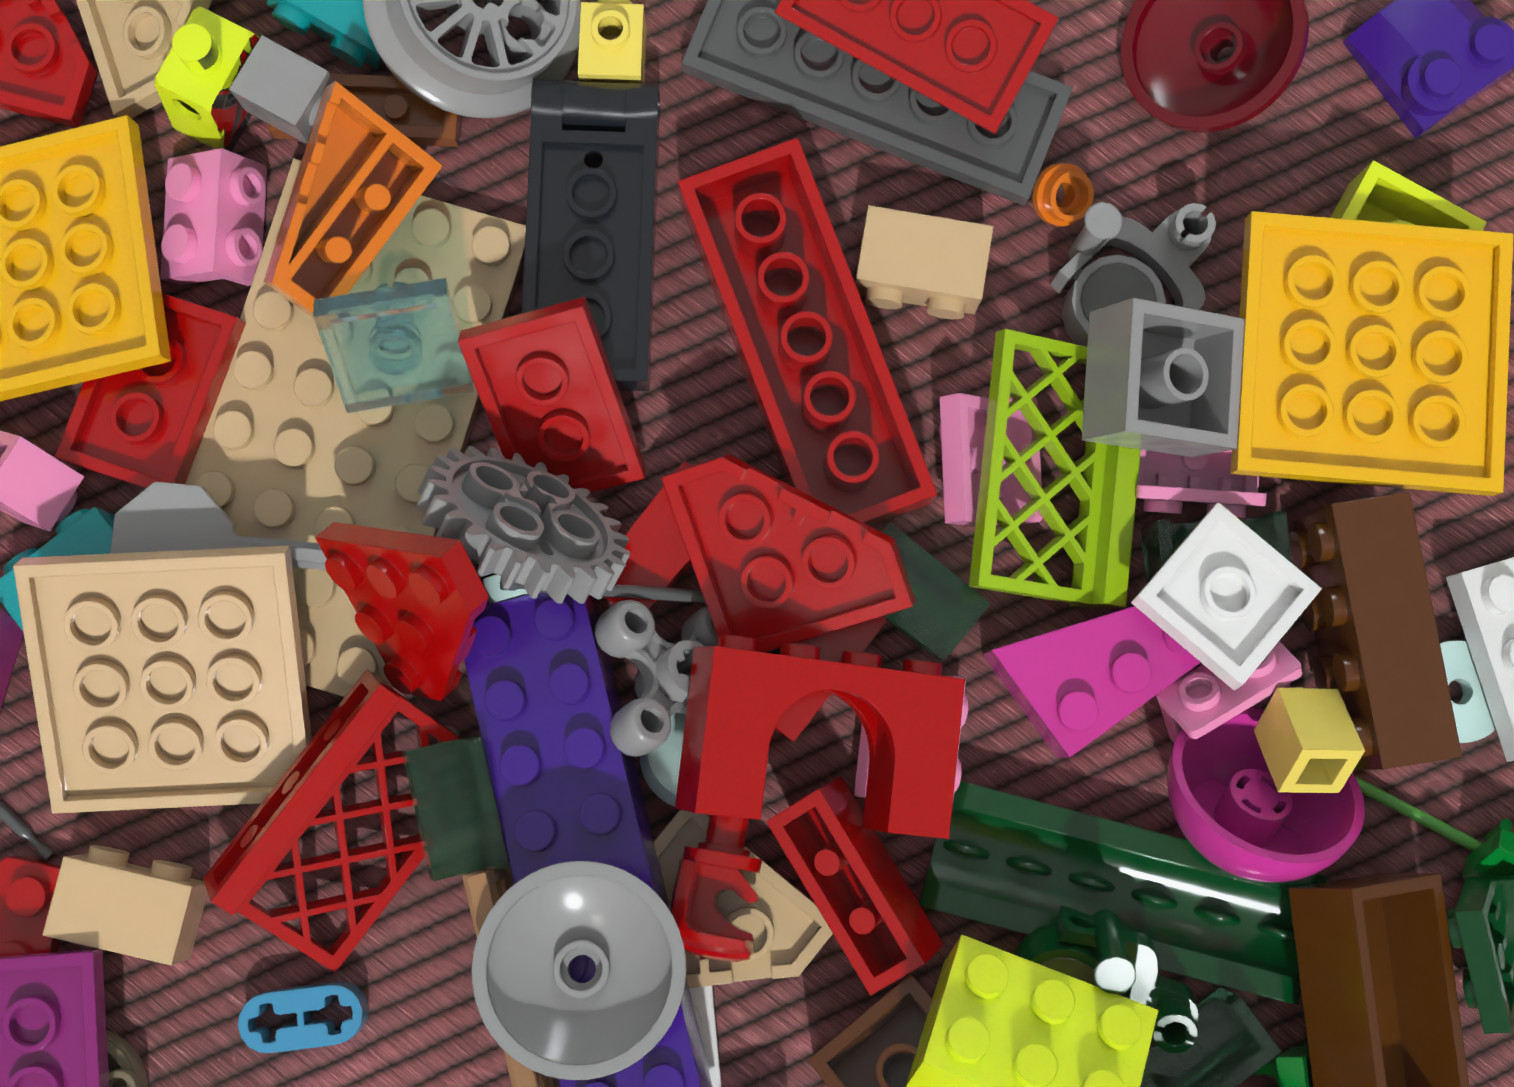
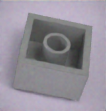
(1163, 378)

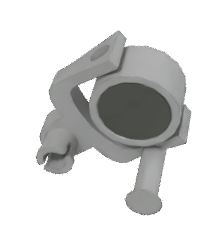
(1124, 277)

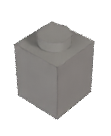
(281, 88)

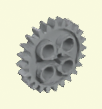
(524, 524)

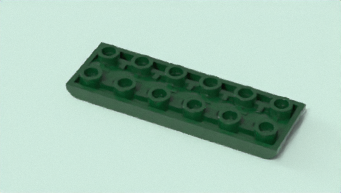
(1023, 859)

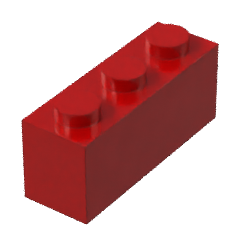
(855, 886)

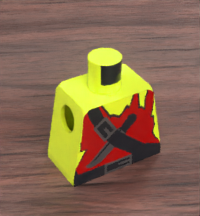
(198, 78)

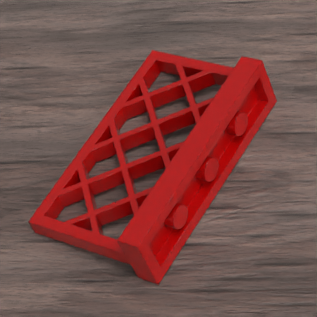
(298, 803)

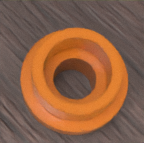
(1076, 199)

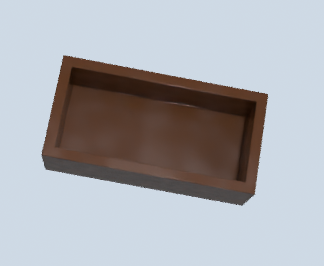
(1377, 628)
(1378, 982)

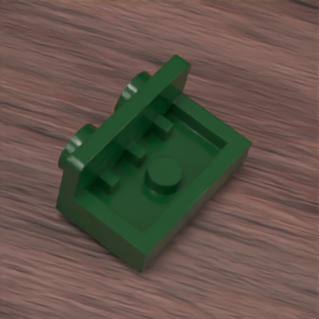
(1485, 931)

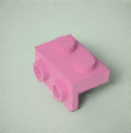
(213, 218)
(962, 442)
(1171, 479)
(1204, 702)

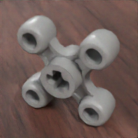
(662, 676)

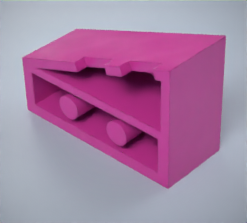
(1089, 675)

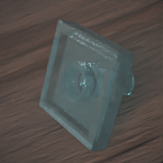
(393, 344)

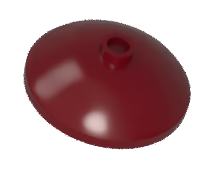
(1174, 49)

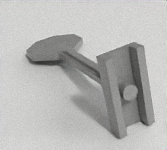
(190, 519)

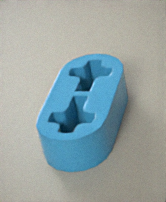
(305, 1032)

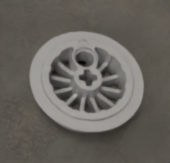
(457, 82)

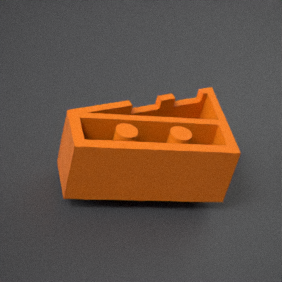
(346, 199)

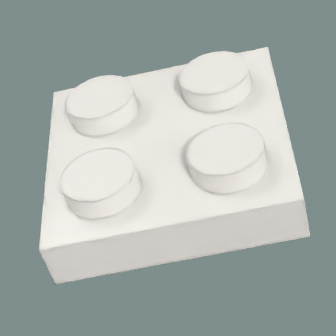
(1226, 596)

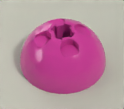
(1240, 819)

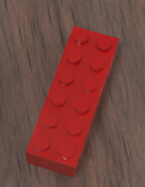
(805, 335)

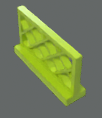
(1104, 489)

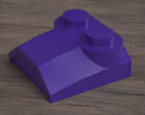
(1432, 57)

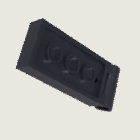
(596, 226)

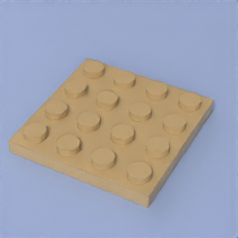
(164, 675)

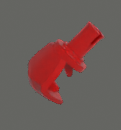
(699, 882)

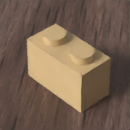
(922, 262)
(127, 906)

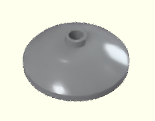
(527, 983)

